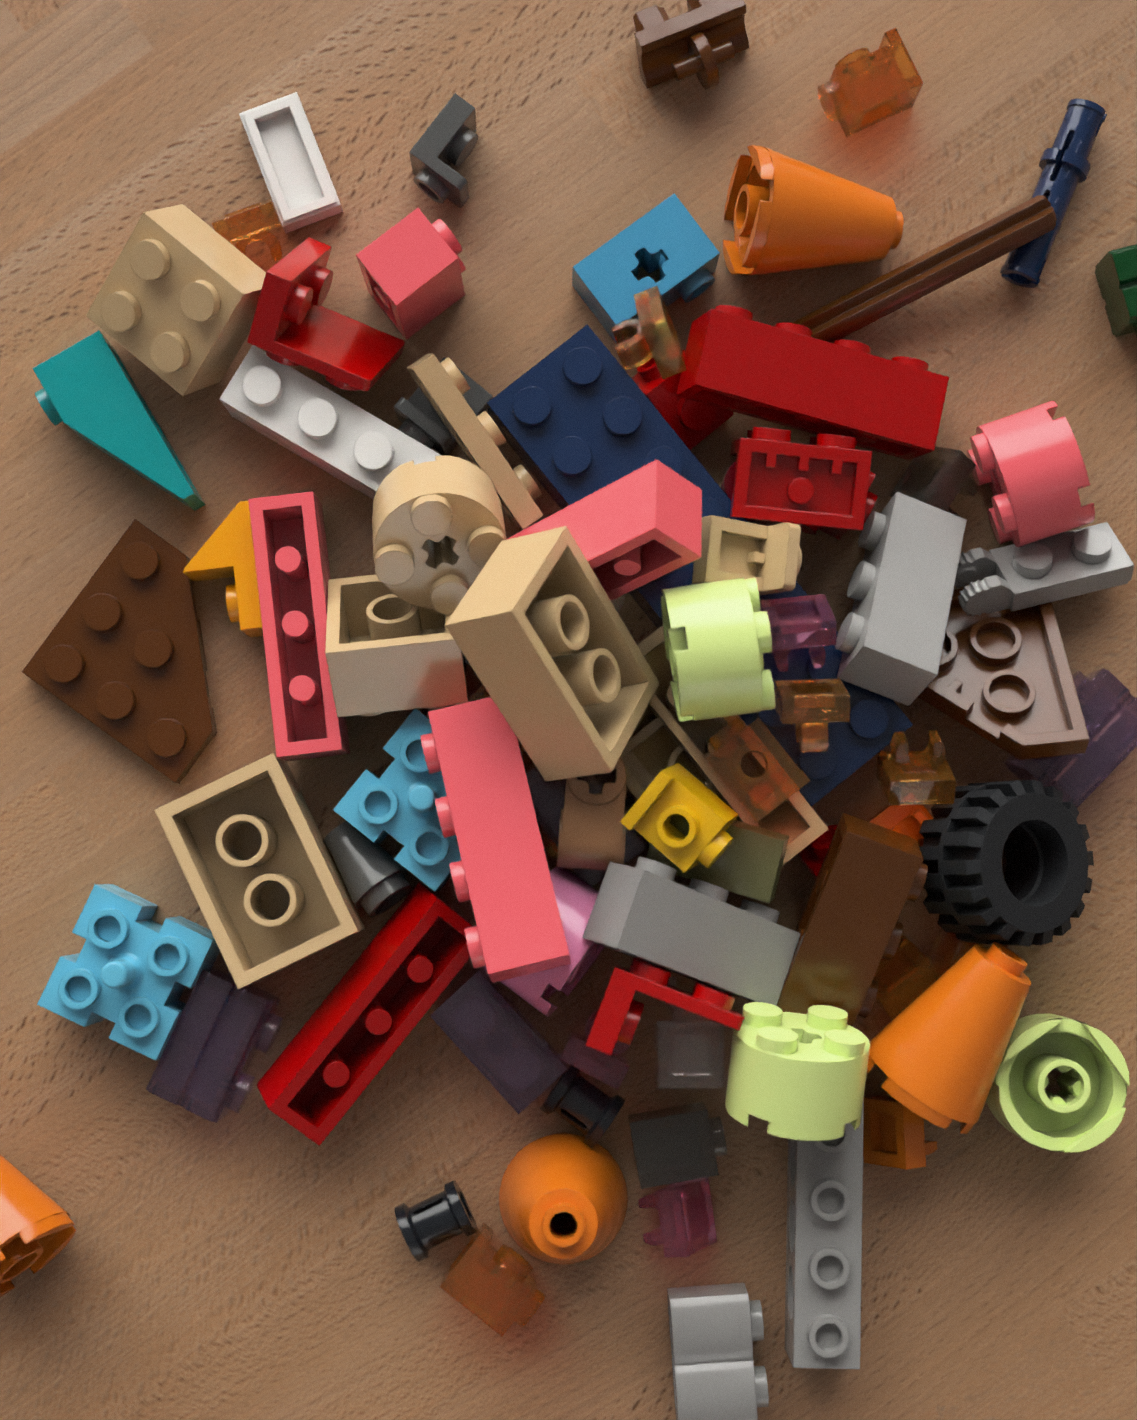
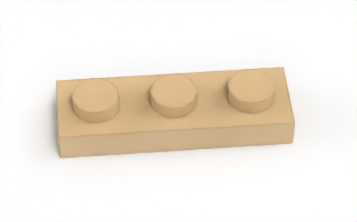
(477, 437)

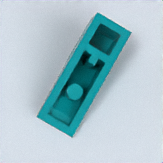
(102, 405)

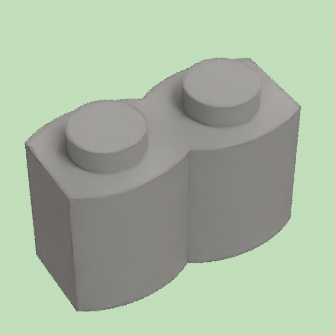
(714, 1352)

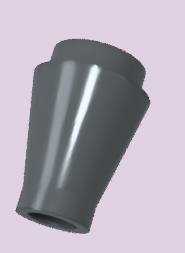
(367, 870)

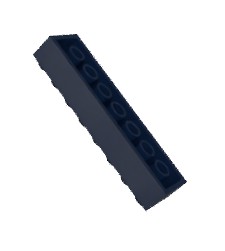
(588, 424)

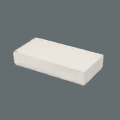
(291, 162)

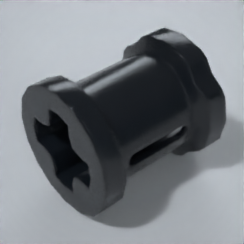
(582, 1105)
(435, 1220)

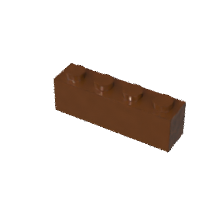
(852, 918)

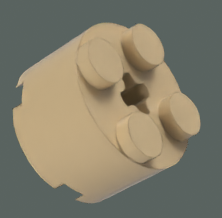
(435, 530)

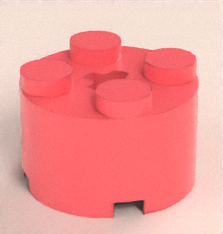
(1032, 475)

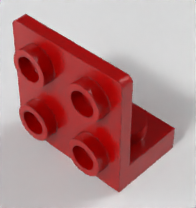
(304, 333)
(800, 482)
(620, 1013)

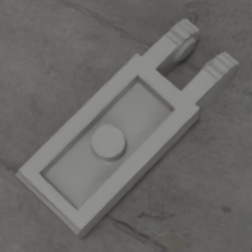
(1042, 570)

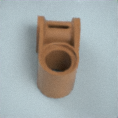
(591, 824)

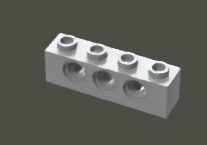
(824, 1251)

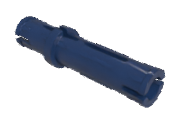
(1062, 170)

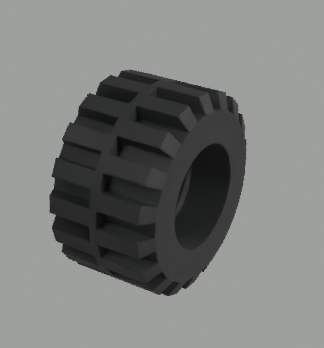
(1043, 859)

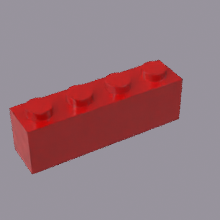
(812, 383)
(367, 1015)

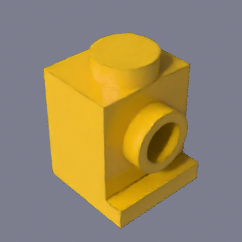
(683, 794)

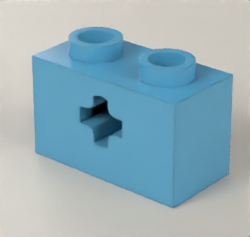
(659, 239)

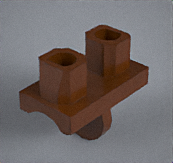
(689, 42)

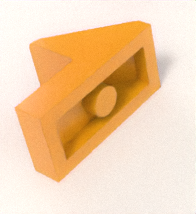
(231, 554)

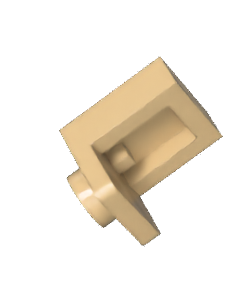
(749, 551)

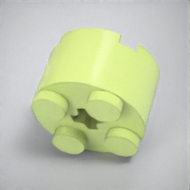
(717, 649)
(797, 1071)
(1091, 1084)

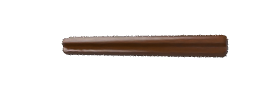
(931, 270)

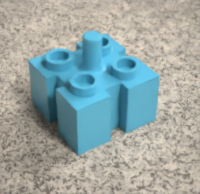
(405, 806)
(129, 969)

